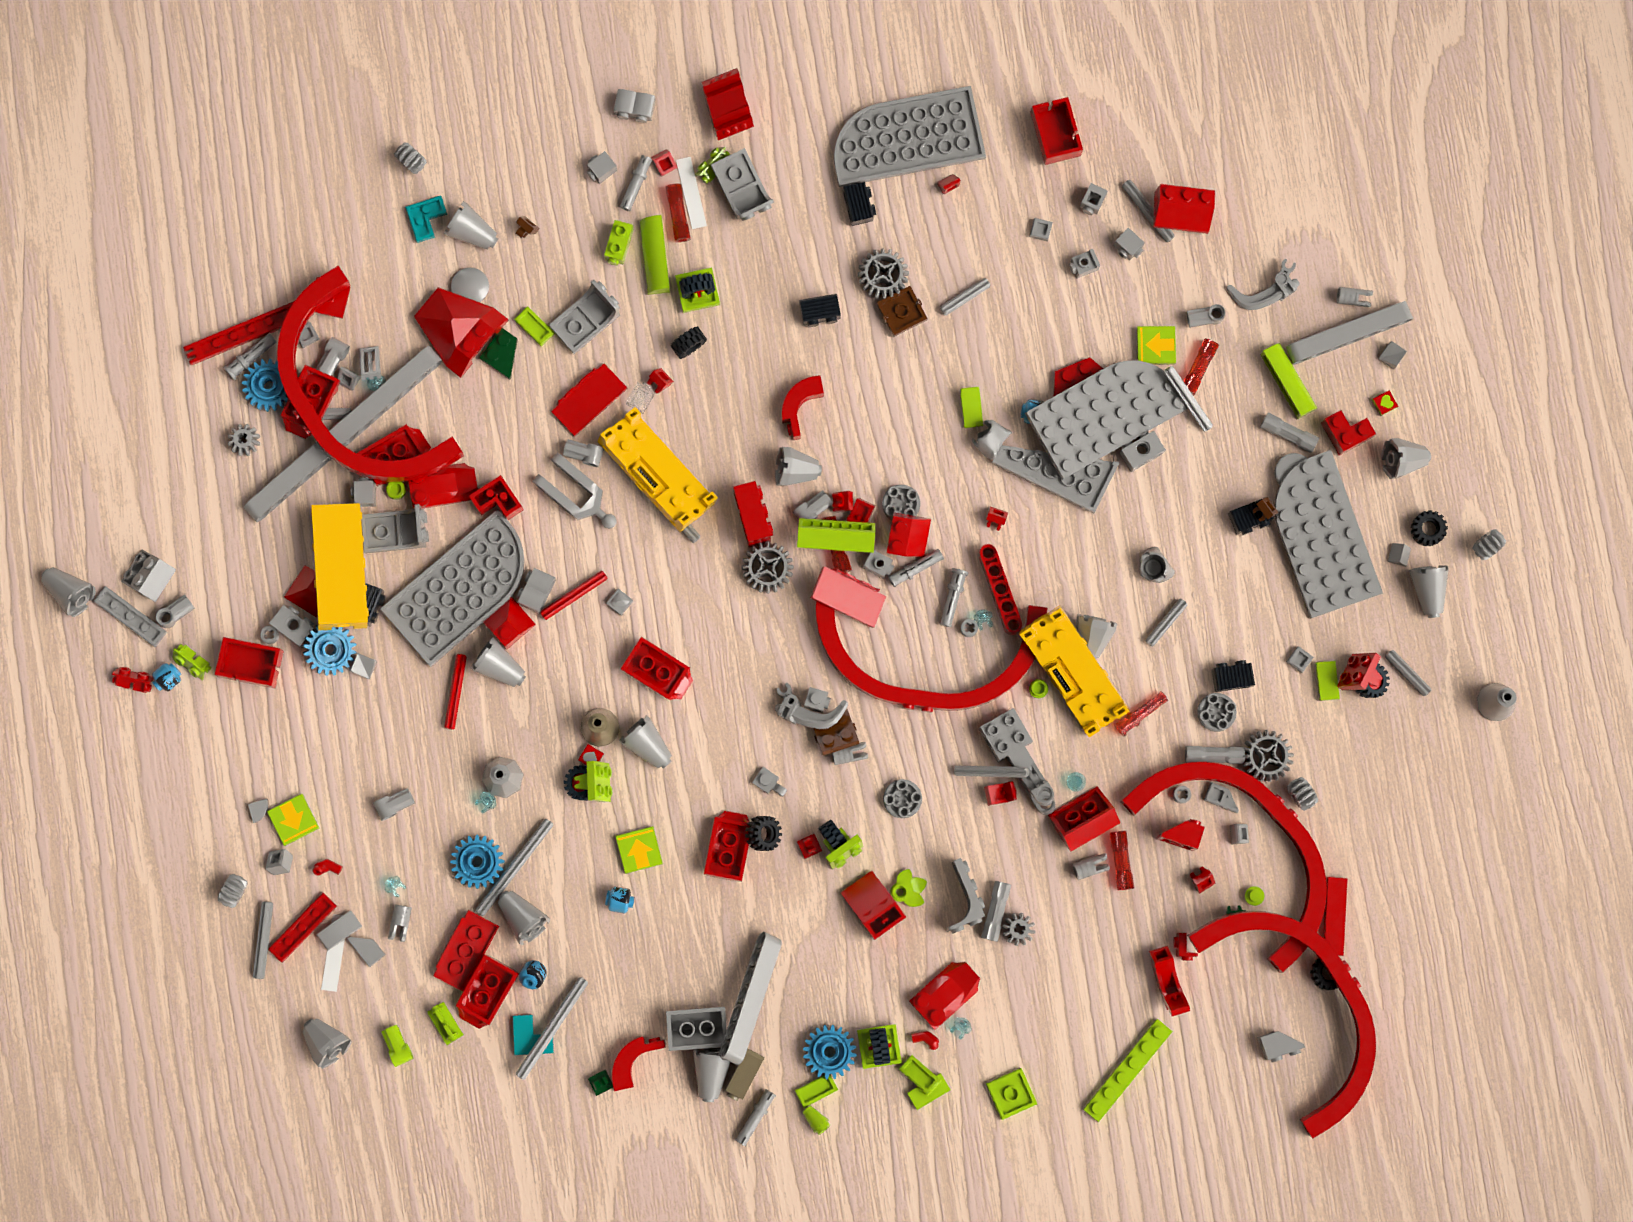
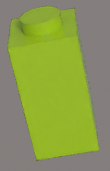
(618, 243)

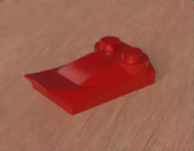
(319, 391)
(398, 445)
(444, 487)
(658, 670)
(728, 847)
(486, 992)
(946, 993)

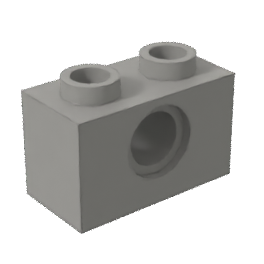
(1136, 460)
(282, 623)

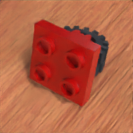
(1364, 675)

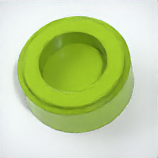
(396, 490)

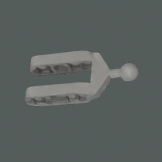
(591, 507)

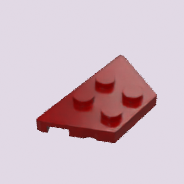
(1074, 374)

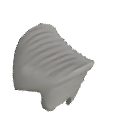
(991, 439)
(1155, 566)

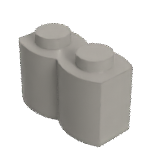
(634, 105)
(536, 590)

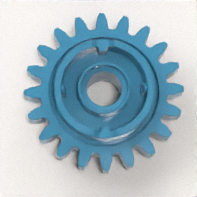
(256, 382)
(337, 658)
(465, 858)
(832, 1039)

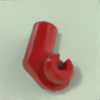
(325, 866)
(926, 1036)

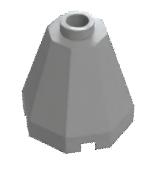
(1403, 457)
(795, 467)
(1095, 632)
(511, 779)
(324, 1042)

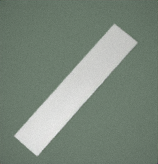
(691, 193)
(333, 964)

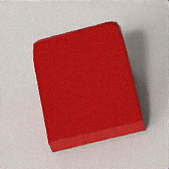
(664, 162)
(949, 183)

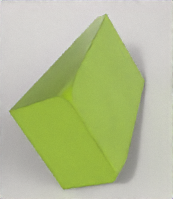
(971, 407)

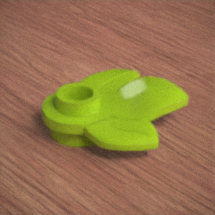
(911, 889)

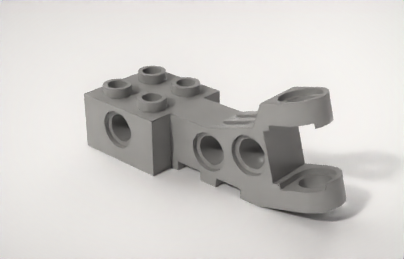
(1008, 740)

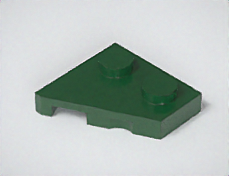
(501, 353)

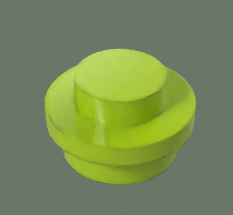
(1038, 688)
(1254, 896)

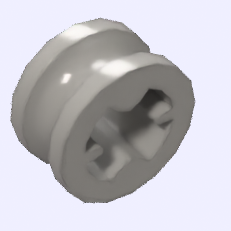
(969, 622)
(270, 629)
(1182, 800)

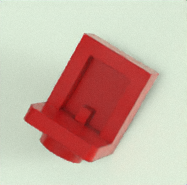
(861, 511)
(1000, 793)
(1180, 944)

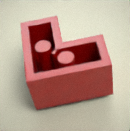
(1345, 436)
(494, 494)

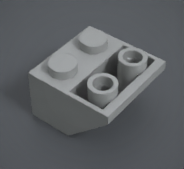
(148, 575)

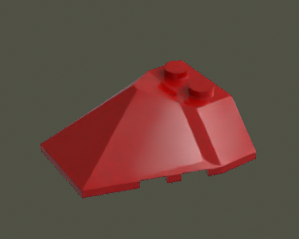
(458, 327)

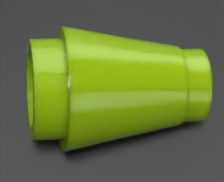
(816, 1120)

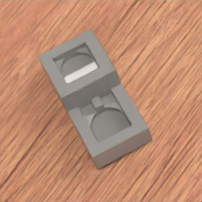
(339, 930)

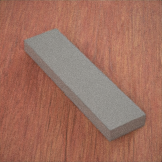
(130, 616)

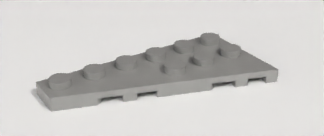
(1081, 488)

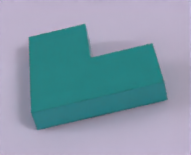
(422, 213)
(524, 1036)

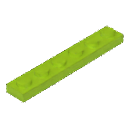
(1127, 1070)

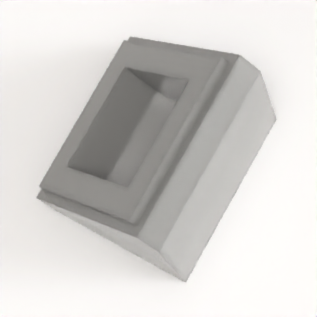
(348, 378)
(1399, 554)
(1239, 834)

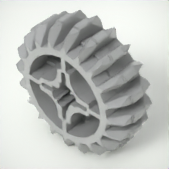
(873, 260)
(760, 572)
(1274, 760)

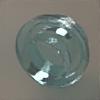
(1076, 781)

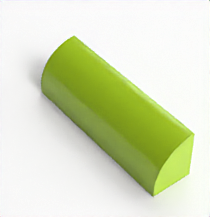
(654, 255)
(1288, 380)
(836, 535)

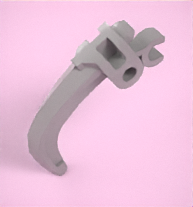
(1279, 291)
(794, 713)

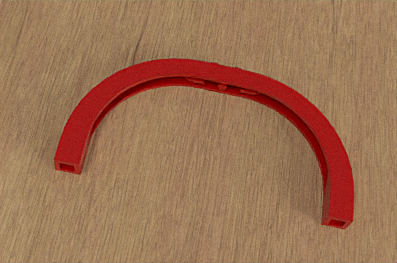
(391, 471)
(917, 698)
(1274, 806)
(1361, 1071)

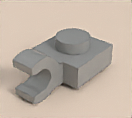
(768, 781)

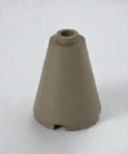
(603, 734)

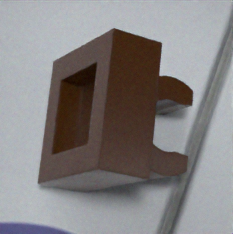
(526, 227)
(1267, 509)

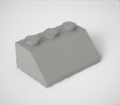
(696, 1028)

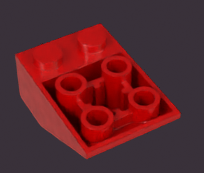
(873, 905)

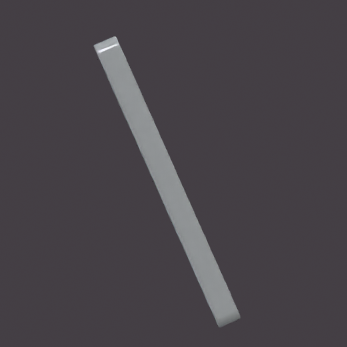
(344, 432)

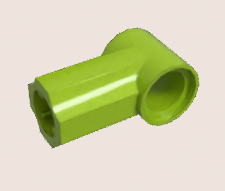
(398, 1049)

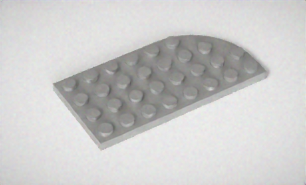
(909, 137)
(1103, 413)
(1323, 537)
(459, 589)

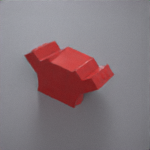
(727, 104)

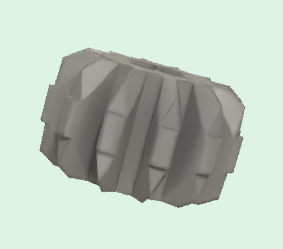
(410, 158)
(238, 445)
(1489, 544)
(1302, 793)
(232, 890)
(1020, 922)

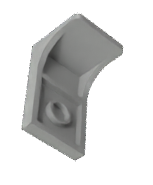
(741, 185)
(586, 317)
(395, 530)
(975, 904)

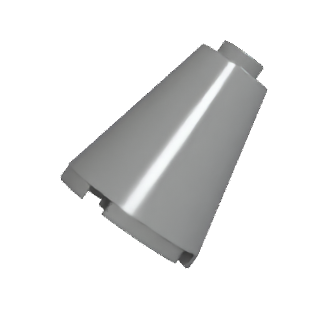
(471, 228)
(1430, 588)
(68, 591)
(498, 664)
(1496, 702)
(647, 743)
(522, 917)
(710, 1072)

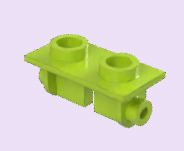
(705, 168)
(183, 657)
(445, 1023)

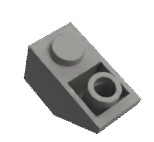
(1278, 1044)

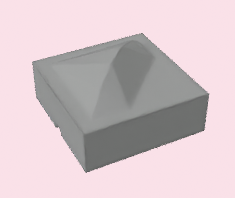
(619, 602)

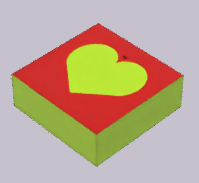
(1385, 403)

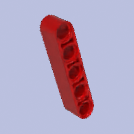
(994, 581)

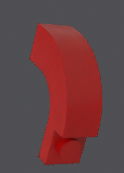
(801, 392)
(1168, 982)
(624, 1061)

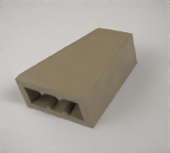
(744, 1075)

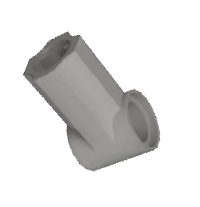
(1204, 317)
(334, 353)
(588, 454)
(814, 507)
(177, 610)
(389, 806)

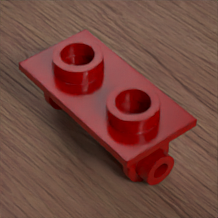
(124, 678)

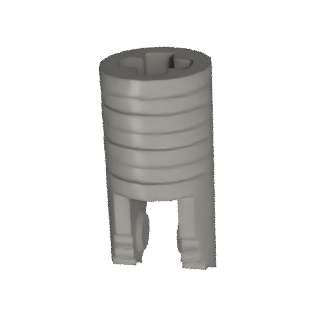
(1351, 295)
(846, 755)
(1087, 867)
(400, 917)

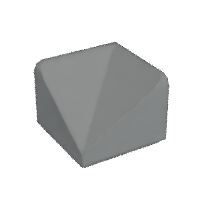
(1392, 355)
(363, 666)
(279, 862)

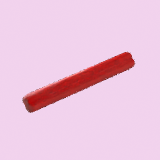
(573, 595)
(455, 691)

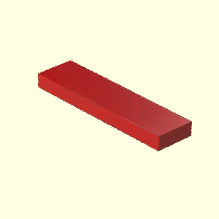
(1336, 913)
(302, 927)

